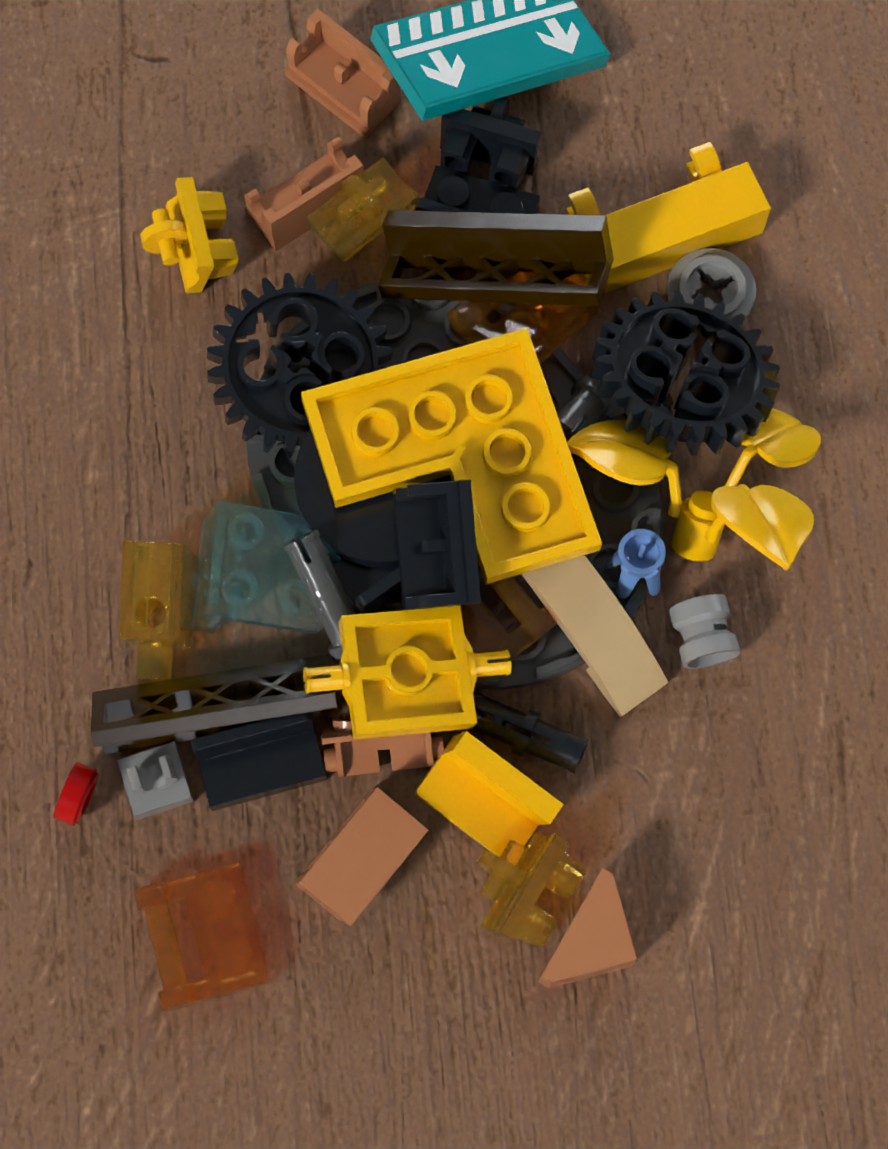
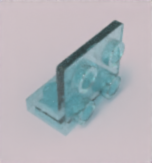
(248, 573)

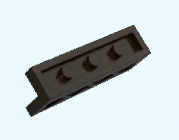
(498, 247)
(205, 704)

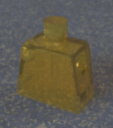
(153, 579)

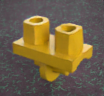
(182, 237)

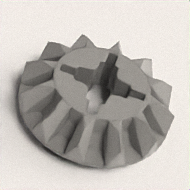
(717, 269)

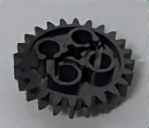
(332, 326)
(724, 391)

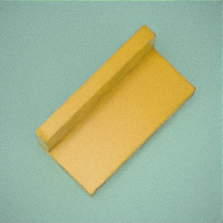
(485, 795)

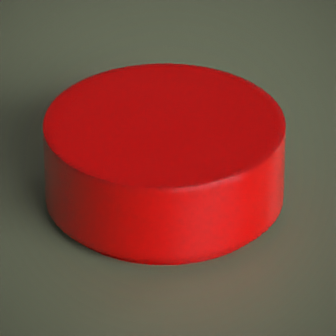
(76, 794)

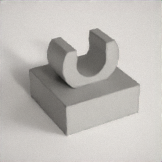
(155, 780)

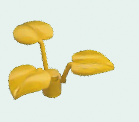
(762, 516)

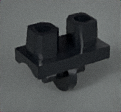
(491, 139)

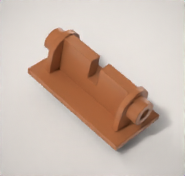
(362, 755)

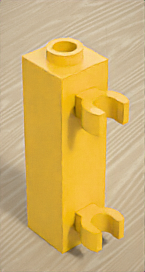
(659, 231)

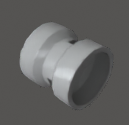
(704, 631)

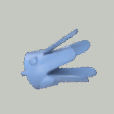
(640, 556)

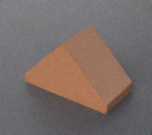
(595, 940)

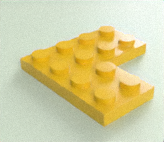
(468, 416)

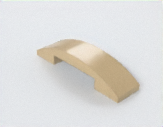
(599, 631)

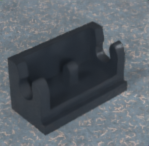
(436, 545)

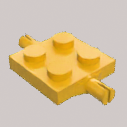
(407, 672)

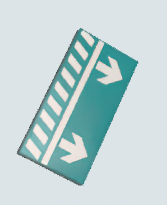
(486, 51)

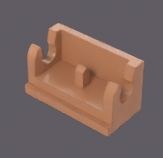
(342, 74)
(284, 208)
(361, 856)

